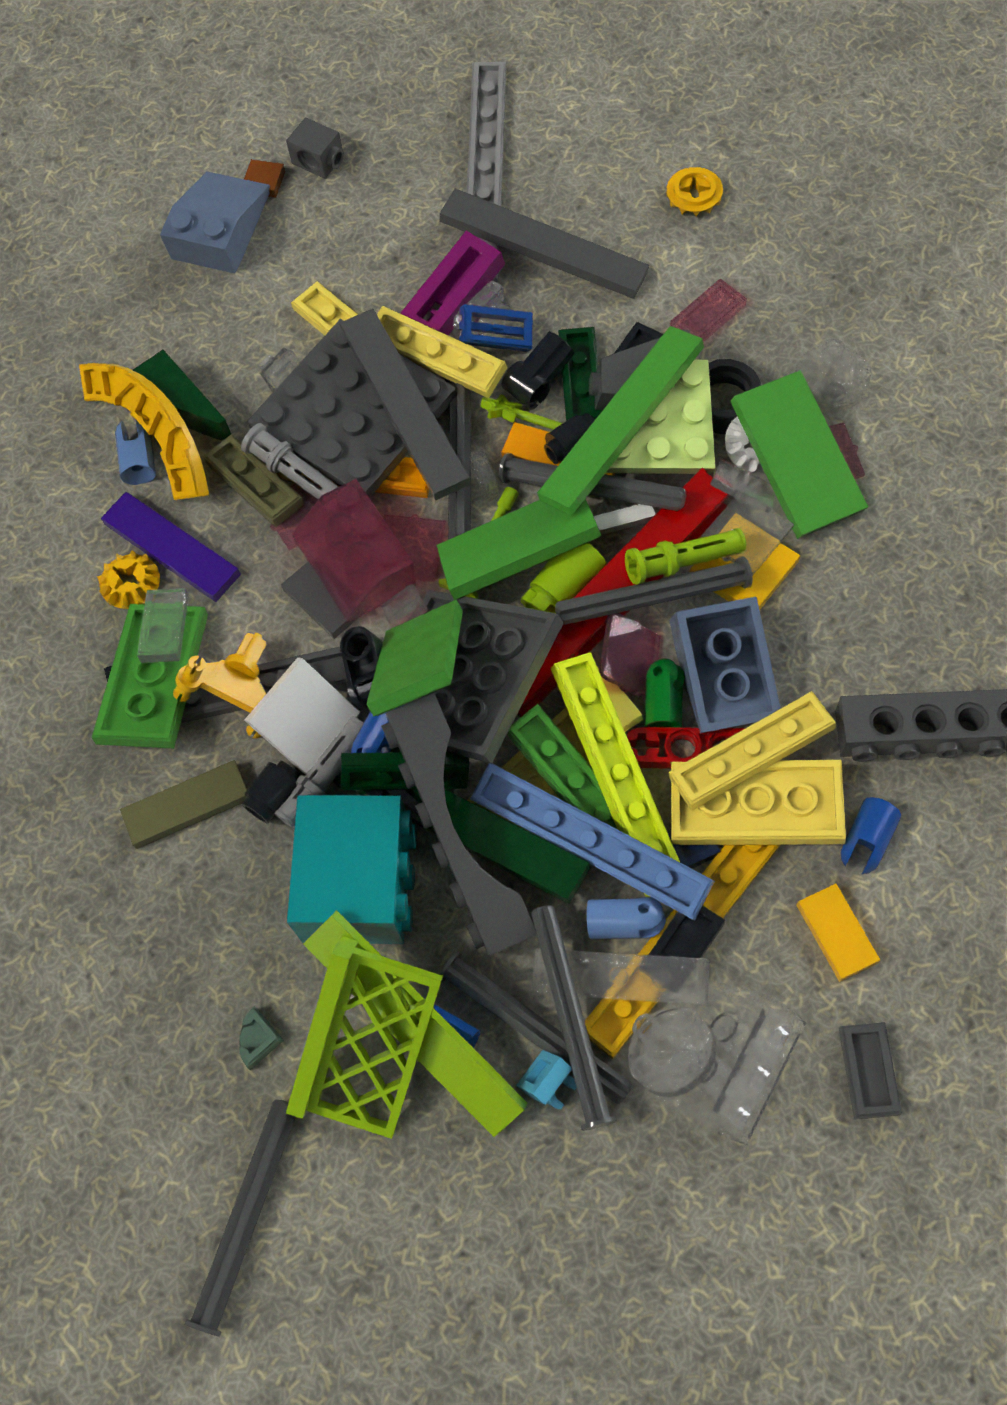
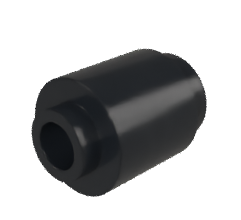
(565, 436)
(270, 790)

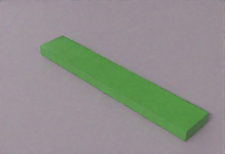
(620, 420)

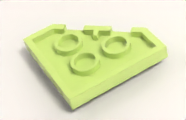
(677, 433)

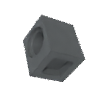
(315, 148)

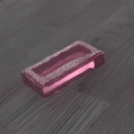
(710, 310)

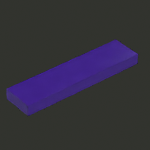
(171, 546)

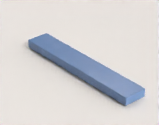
(593, 841)

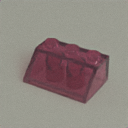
(353, 551)

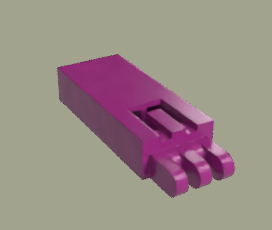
(455, 282)

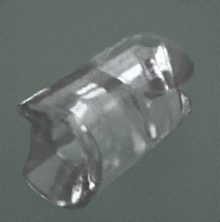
(489, 296)

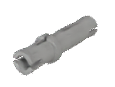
(322, 773)

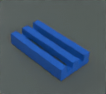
(467, 326)

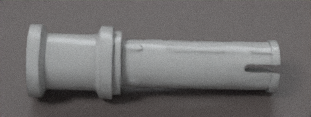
(278, 458)

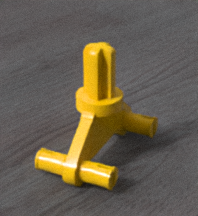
(229, 679)

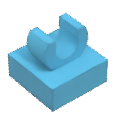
(545, 1077)

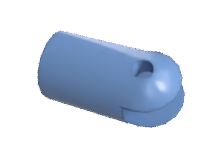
(135, 455)
(624, 918)

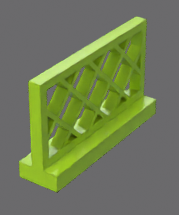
(330, 1019)

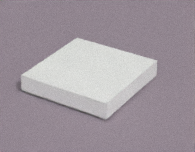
(301, 715)

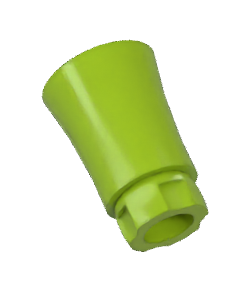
(563, 578)

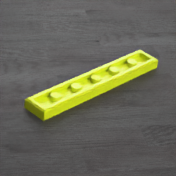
(610, 753)

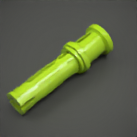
(670, 557)

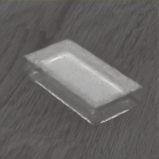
(163, 625)

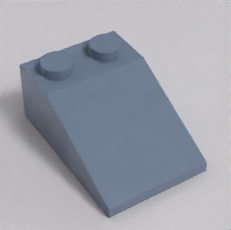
(214, 221)
(725, 664)

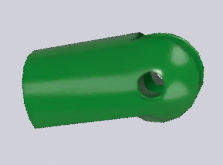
(664, 694)

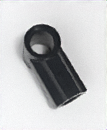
(531, 379)

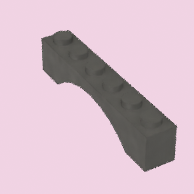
(496, 910)

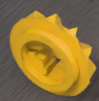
(707, 185)
(121, 594)

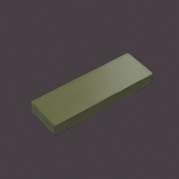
(253, 481)
(184, 804)

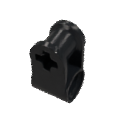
(358, 666)

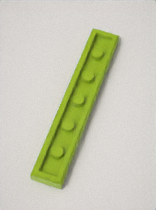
(443, 1049)

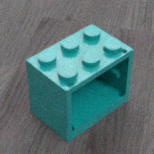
(354, 861)

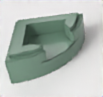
(257, 1038)

